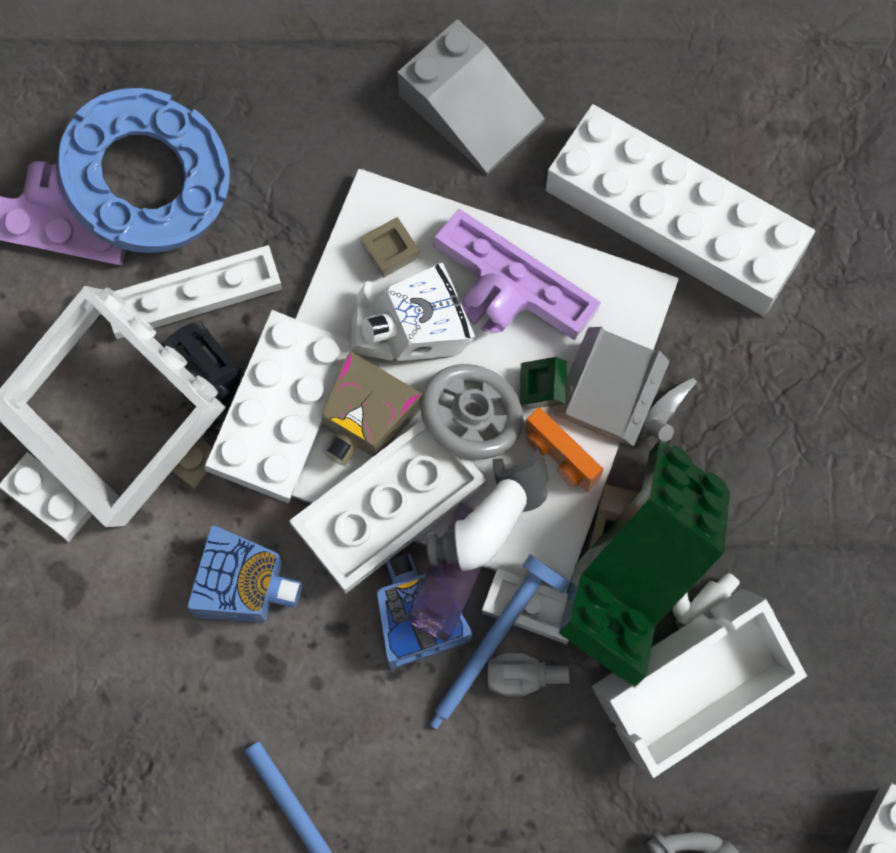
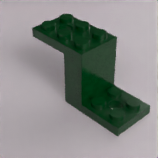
(646, 562)

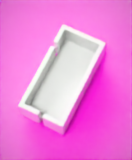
(701, 682)

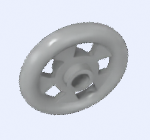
(480, 402)

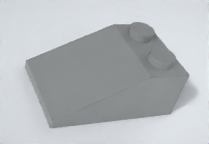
(469, 97)

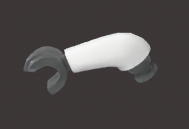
(489, 525)

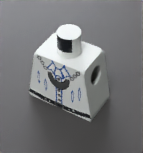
(420, 318)

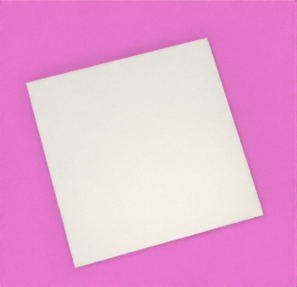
(631, 306)

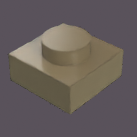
(390, 247)
(192, 466)

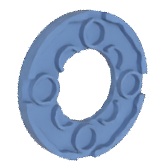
(114, 219)

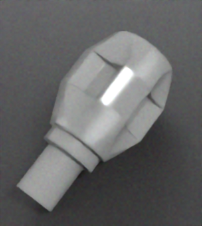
(521, 674)

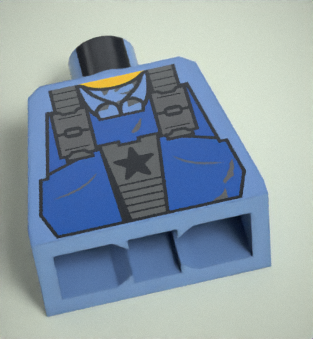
(403, 640)

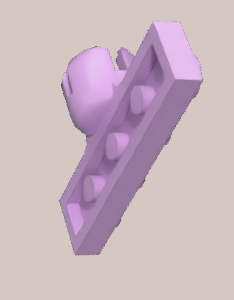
(45, 222)
(511, 280)

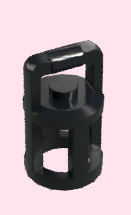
(225, 380)

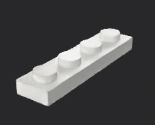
(202, 288)

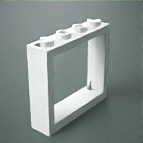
(55, 453)

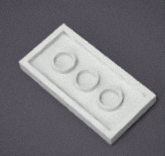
(278, 407)
(386, 505)

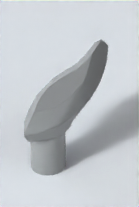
(663, 410)

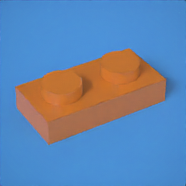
(575, 463)

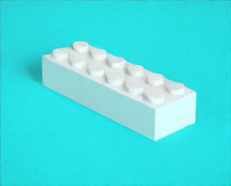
(678, 210)

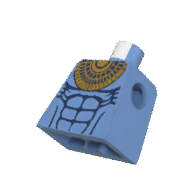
(239, 580)

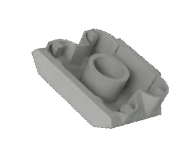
(612, 385)

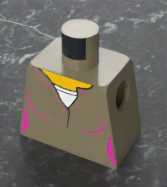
(366, 409)

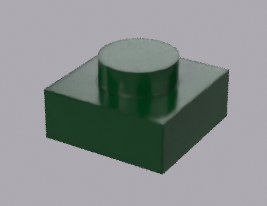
(543, 383)

